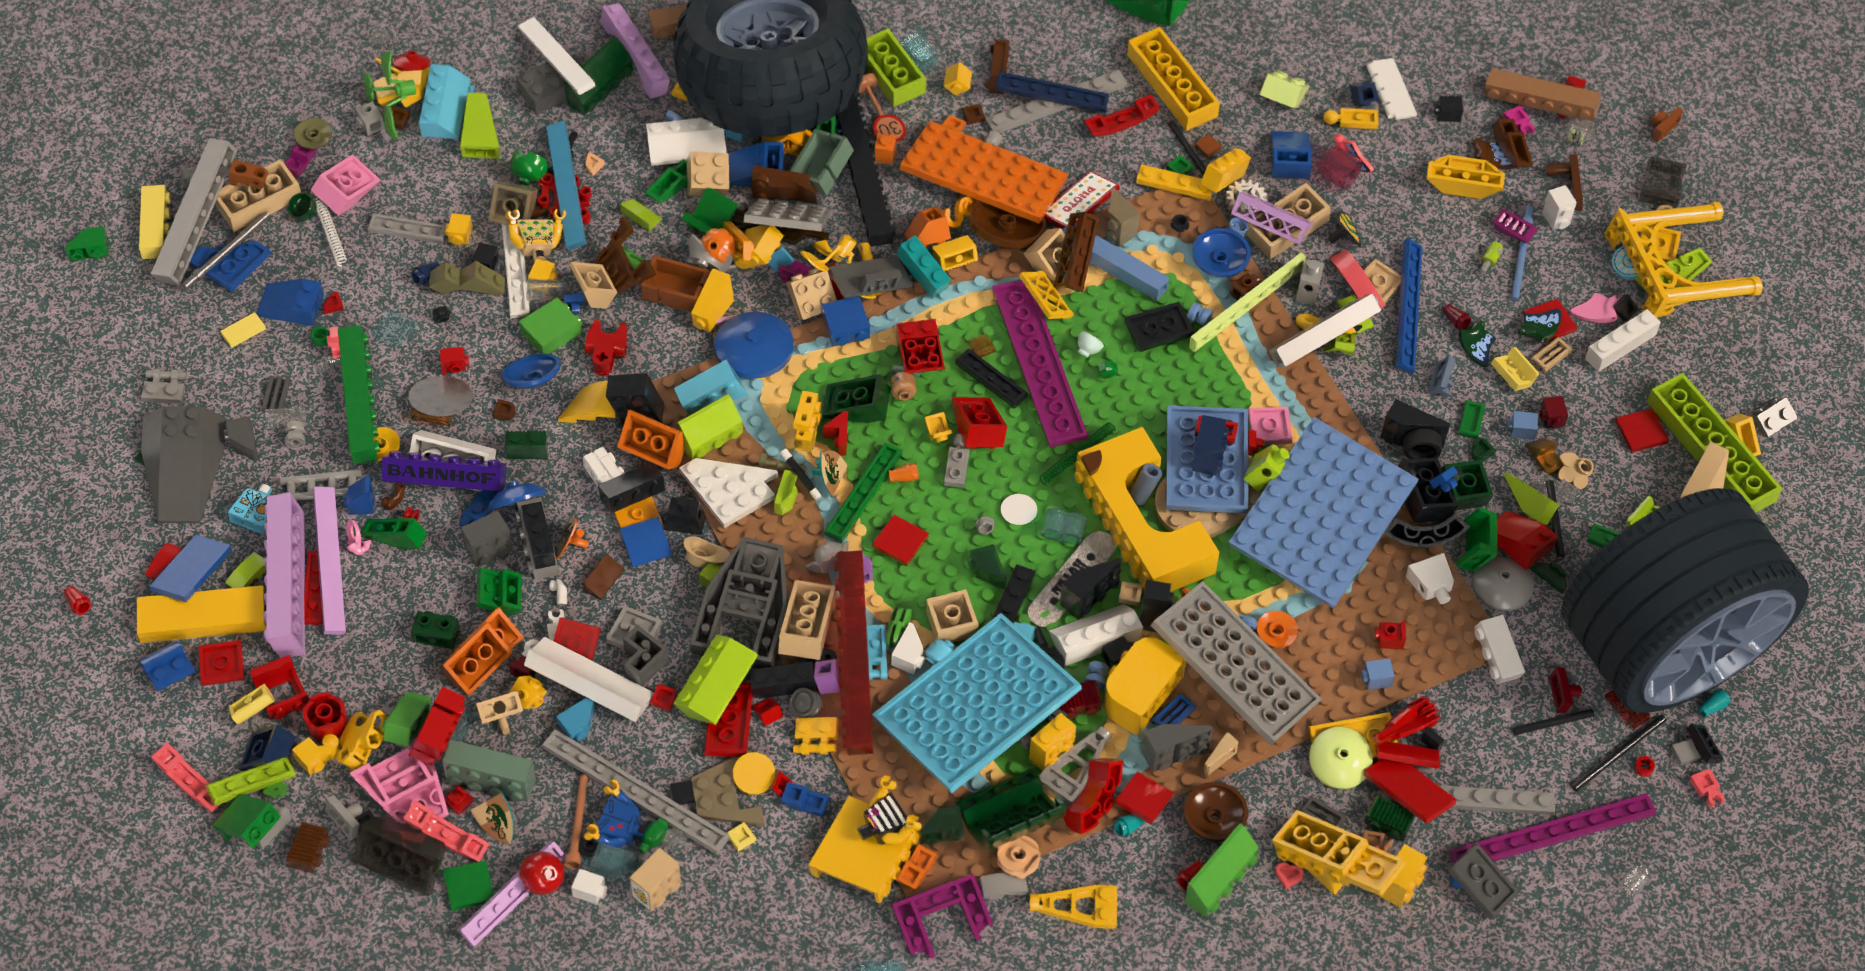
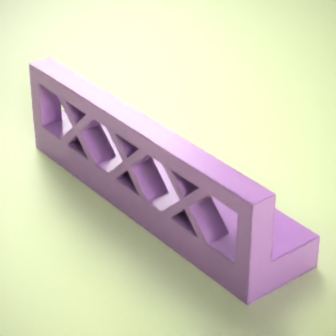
(1277, 212)

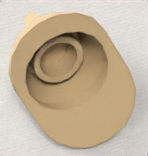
(702, 552)

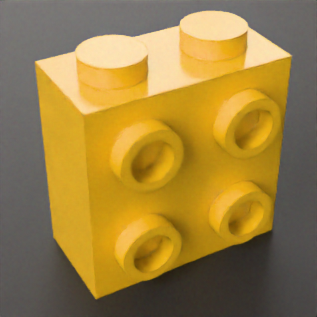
(765, 241)
(1052, 741)

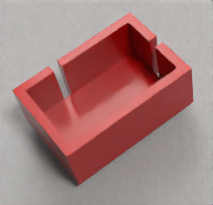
(438, 727)

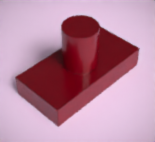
(1562, 690)

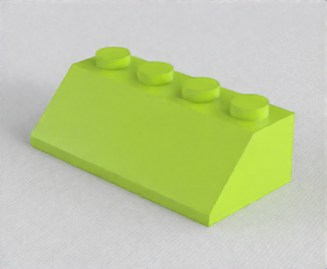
(715, 679)

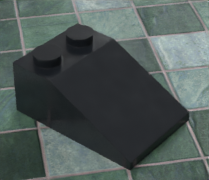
(1406, 418)

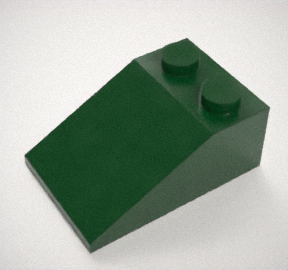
(862, 397)

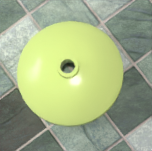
(1334, 769)

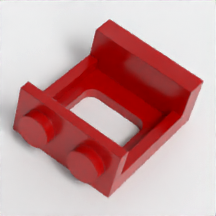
(275, 674)

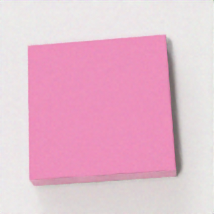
(1271, 424)

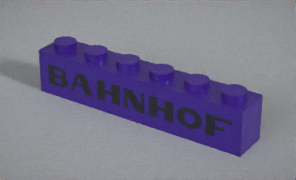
(444, 471)

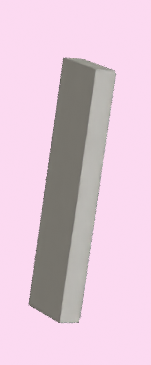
(407, 228)

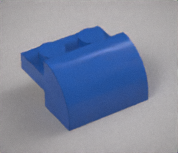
(166, 665)

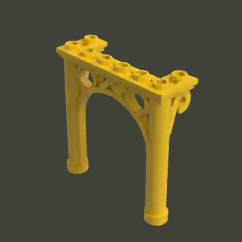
(1665, 296)

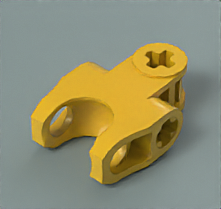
(358, 741)

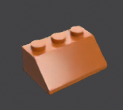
(652, 440)

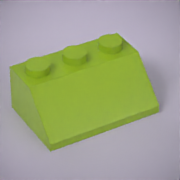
(710, 427)

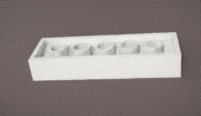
(589, 679)

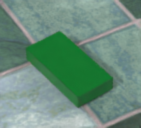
(1471, 419)

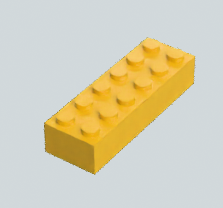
(1173, 78)

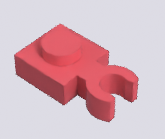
(333, 342)
(1706, 784)

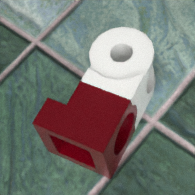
(518, 668)

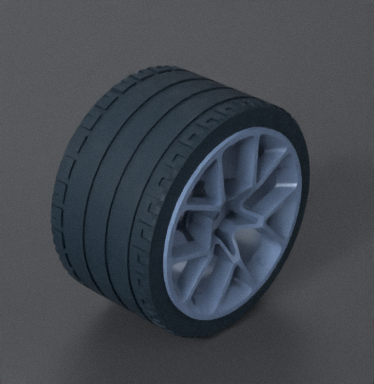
(1684, 600)

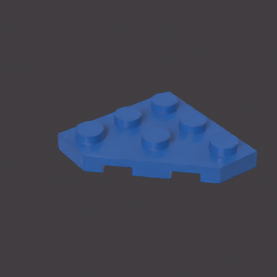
(233, 267)

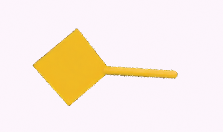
(406, 75)

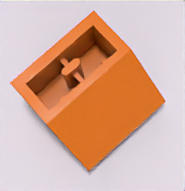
(929, 227)

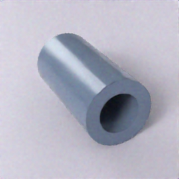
(1145, 483)

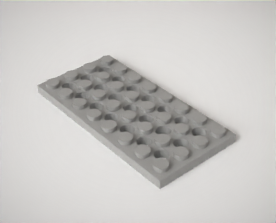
(1237, 675)

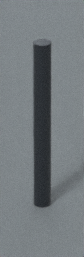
(1188, 148)
(1555, 520)
(1553, 722)

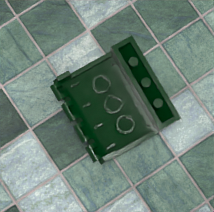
(1009, 810)

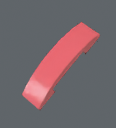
(1354, 275)
(183, 775)
(454, 838)

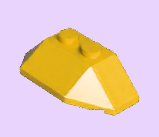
(1465, 177)

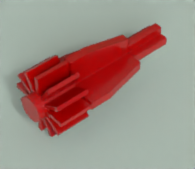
(1416, 717)

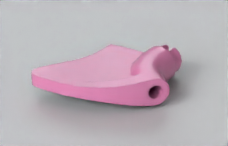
(1597, 309)

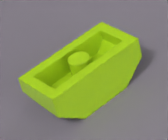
(1344, 343)
(786, 493)

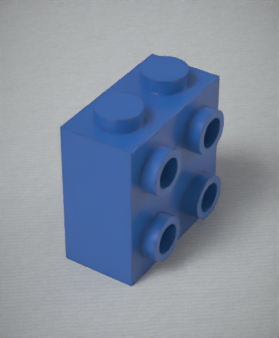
(845, 321)

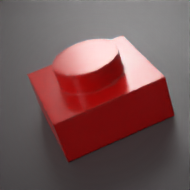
(664, 697)

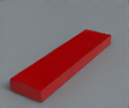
(312, 592)

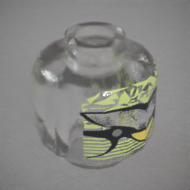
(1579, 131)

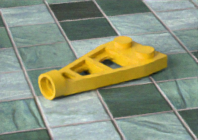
(1105, 905)

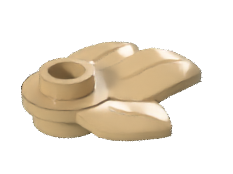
(1572, 469)

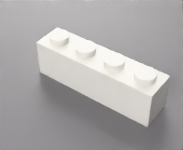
(1622, 340)

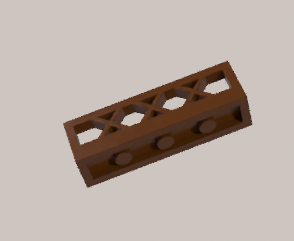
(1079, 251)

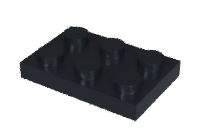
(1159, 326)

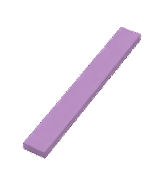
(329, 560)

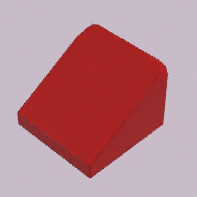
(768, 711)

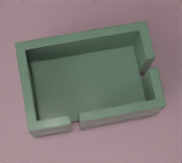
(823, 159)

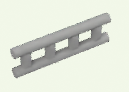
(310, 479)

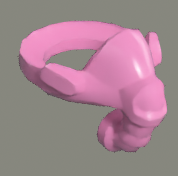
(355, 542)

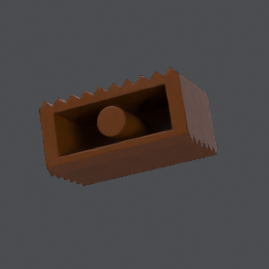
(307, 847)

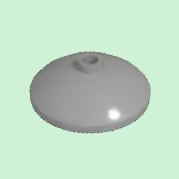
(1502, 592)

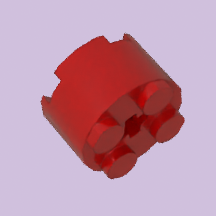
(325, 716)

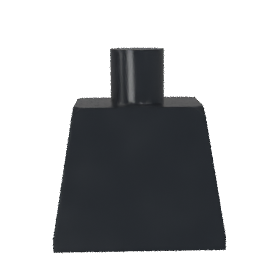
(685, 516)

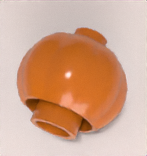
(722, 241)

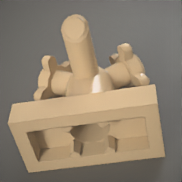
(499, 708)

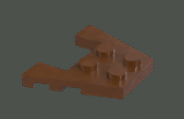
(617, 263)

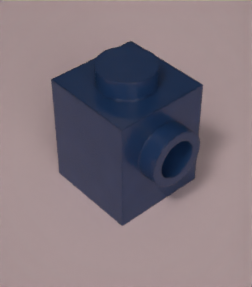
(1364, 93)

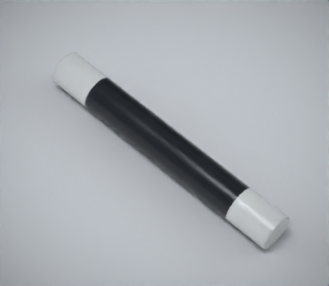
(801, 475)

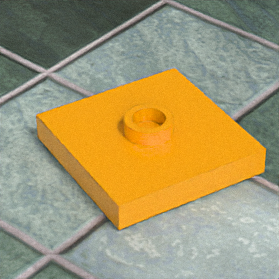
(637, 513)

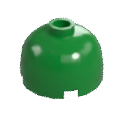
(528, 167)

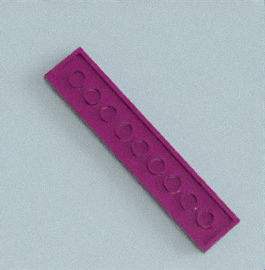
(1039, 364)

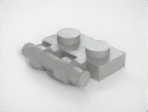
(162, 391)

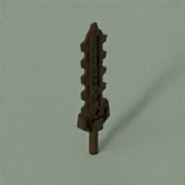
(791, 235)

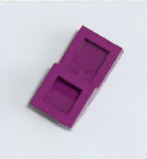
(299, 160)

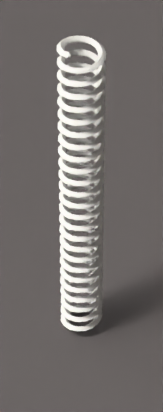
(331, 229)

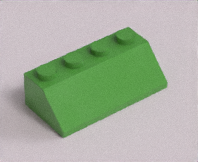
(1222, 871)

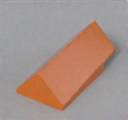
(482, 652)

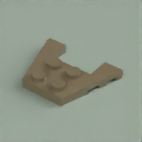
(717, 796)

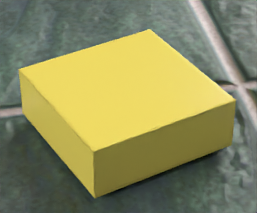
(741, 836)

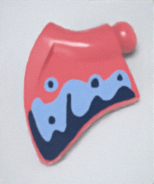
(1351, 147)

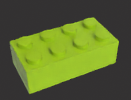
(895, 70)

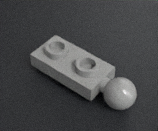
(957, 464)

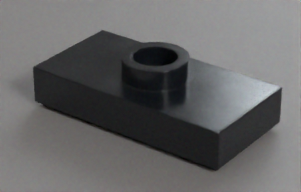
(1704, 743)

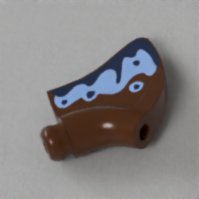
(1492, 153)

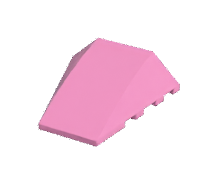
(400, 782)

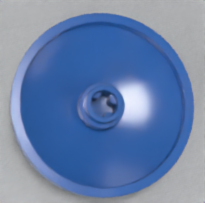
(754, 344)

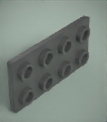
(870, 277)

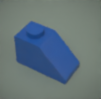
(360, 497)

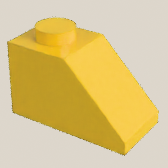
(1745, 430)

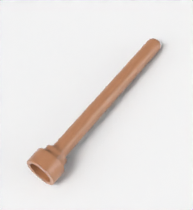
(573, 858)

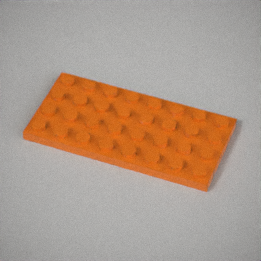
(984, 171)

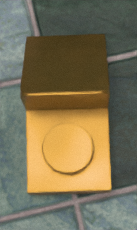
(1545, 456)

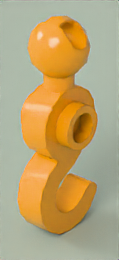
(962, 208)

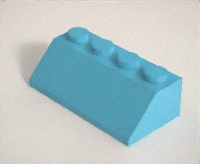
(444, 102)

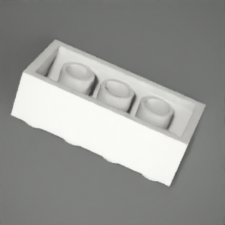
(675, 139)
(432, 443)
(1088, 635)

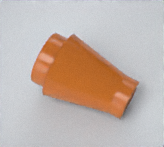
(905, 473)

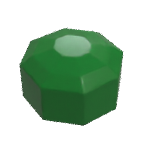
(319, 336)
(1107, 369)

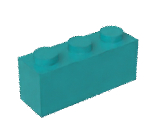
(923, 266)

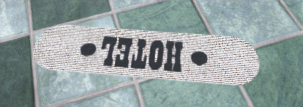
(1092, 551)

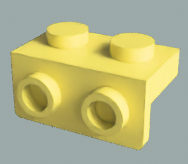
(1515, 369)

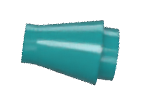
(1716, 701)
(1127, 825)

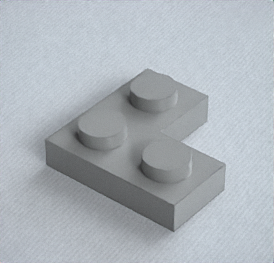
(627, 621)

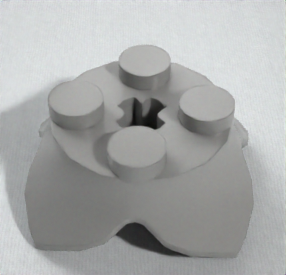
(700, 257)

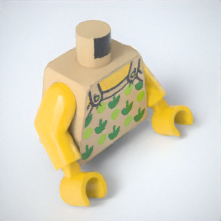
(535, 236)

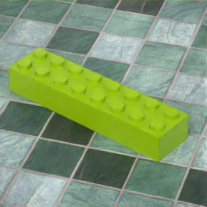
(1698, 423)

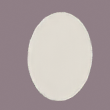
(1019, 509)

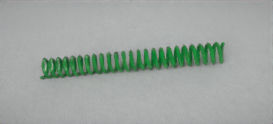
(1075, 458)

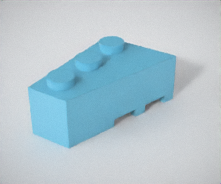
(710, 387)

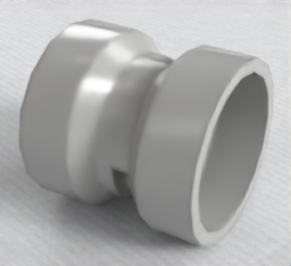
(294, 434)

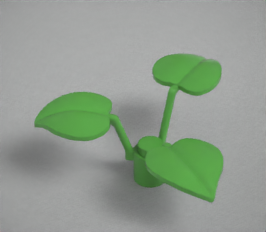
(402, 88)

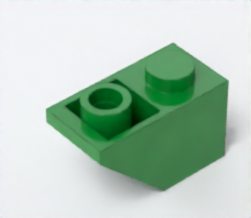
(88, 244)

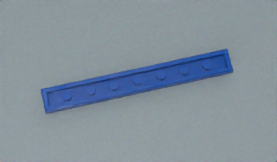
(1409, 306)

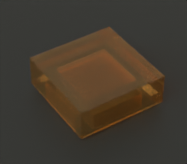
(982, 346)

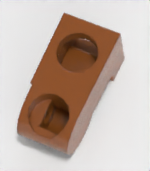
(247, 174)

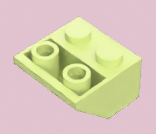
(1284, 89)

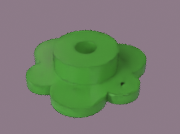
(276, 790)

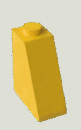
(712, 301)

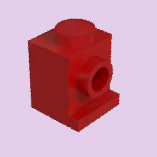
(453, 360)
(1391, 635)

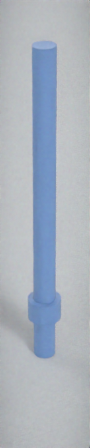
(1521, 258)

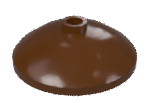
(1219, 801)

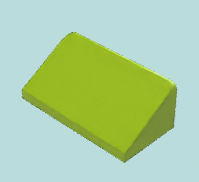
(640, 214)

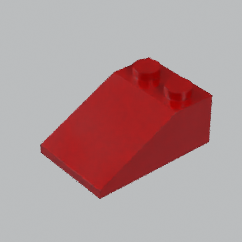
(979, 422)
(1524, 538)

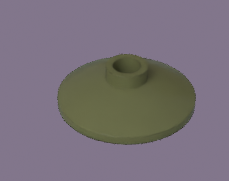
(307, 129)

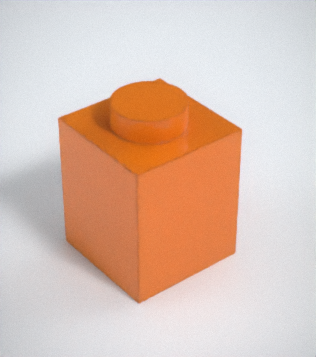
(885, 148)

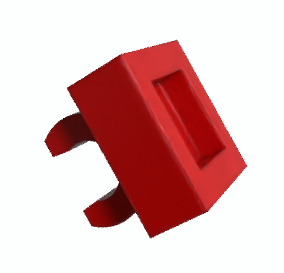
(1253, 442)
(458, 800)

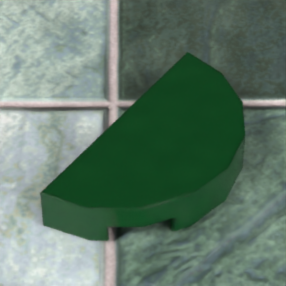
(1552, 574)

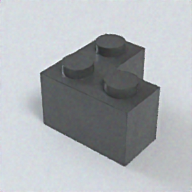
(646, 653)

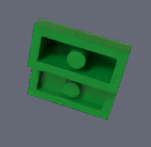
(499, 590)

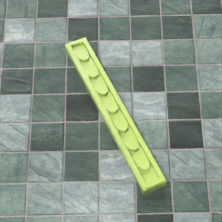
(1247, 302)

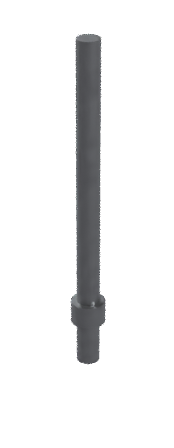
(199, 273)

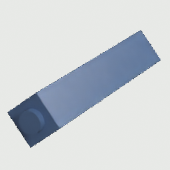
(1127, 268)

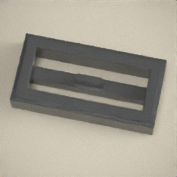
(278, 381)
(1326, 808)

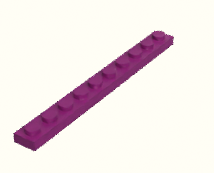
(1563, 829)

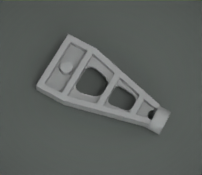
(1062, 784)

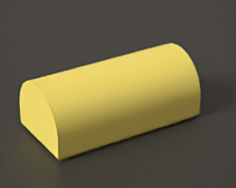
(251, 704)

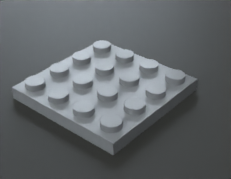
(787, 215)

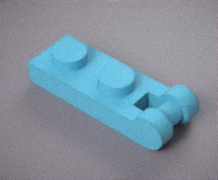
(877, 651)

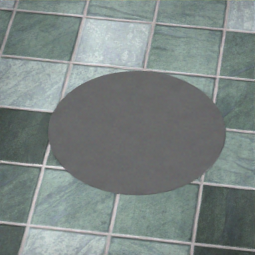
(440, 396)

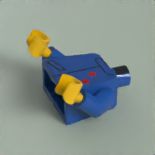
(618, 821)

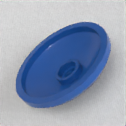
(1221, 245)
(531, 371)
(514, 493)

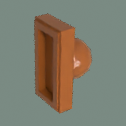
(1665, 123)

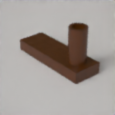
(1573, 169)

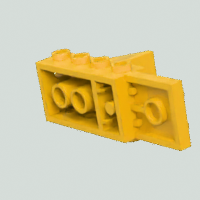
(1335, 855)

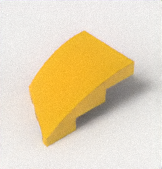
(388, 95)
(588, 404)

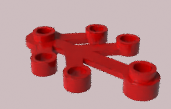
(551, 185)

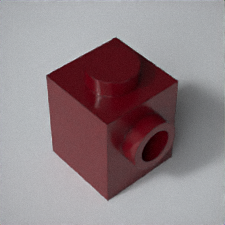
(1553, 412)

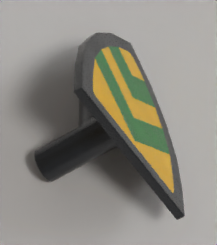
(1344, 227)

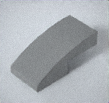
(1002, 884)

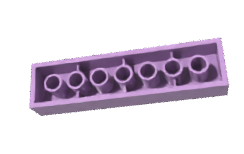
(285, 575)

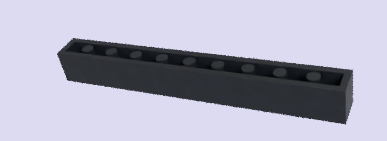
(865, 176)

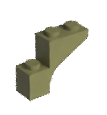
(472, 278)

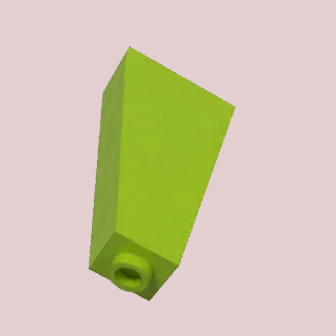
(479, 132)

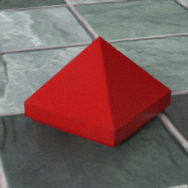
(780, 783)

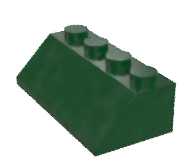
(607, 71)

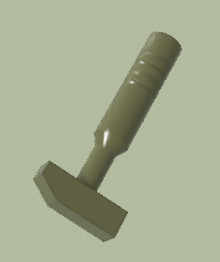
(778, 464)

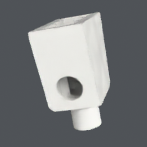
(1432, 578)

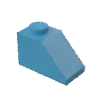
(577, 719)

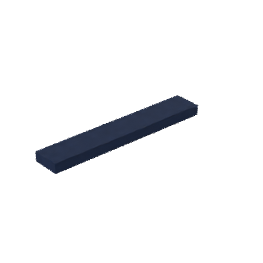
(1052, 92)

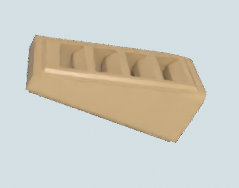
(1224, 751)

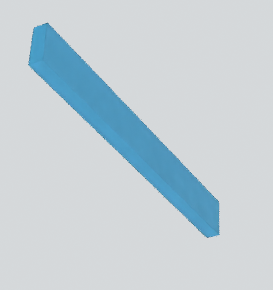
(566, 185)

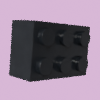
(636, 394)
(1424, 501)

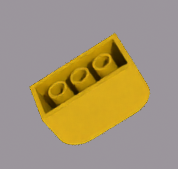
(1142, 683)

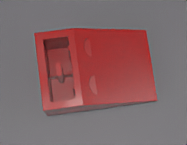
(919, 346)

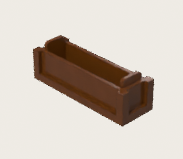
(999, 63)

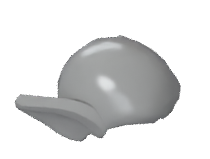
(825, 556)

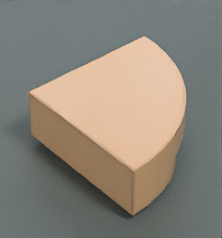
(593, 163)

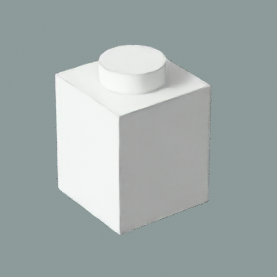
(589, 886)

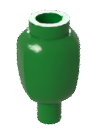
(653, 835)

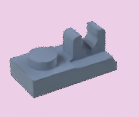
(1440, 379)

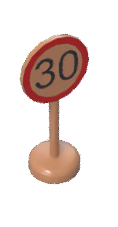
(883, 124)

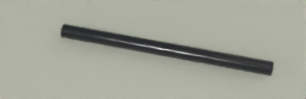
(1618, 753)

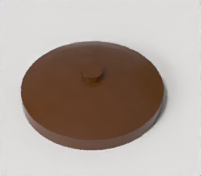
(1004, 227)

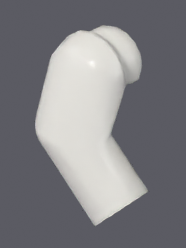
(561, 591)

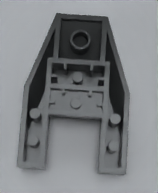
(749, 588)

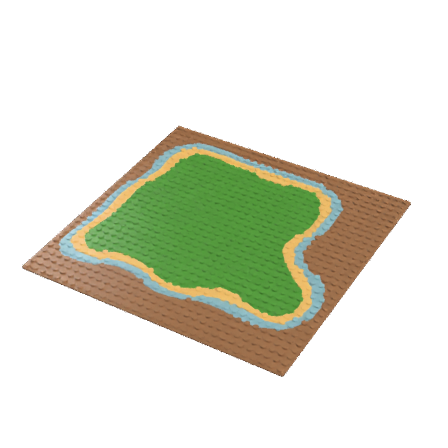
(1223, 373)

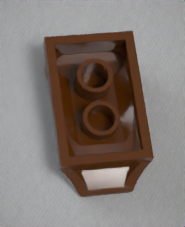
(782, 184)

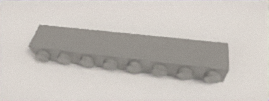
(194, 212)

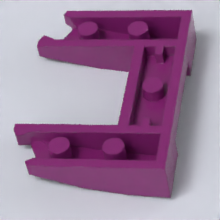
(962, 891)

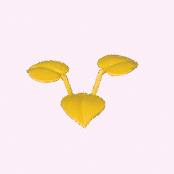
(843, 248)

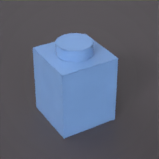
(1523, 425)
(1378, 674)

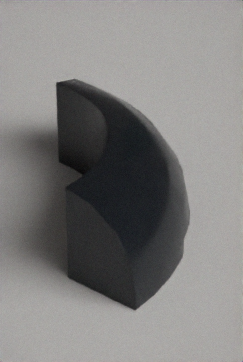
(1427, 535)

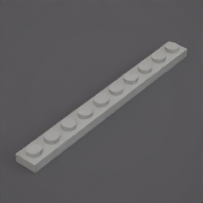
(640, 793)

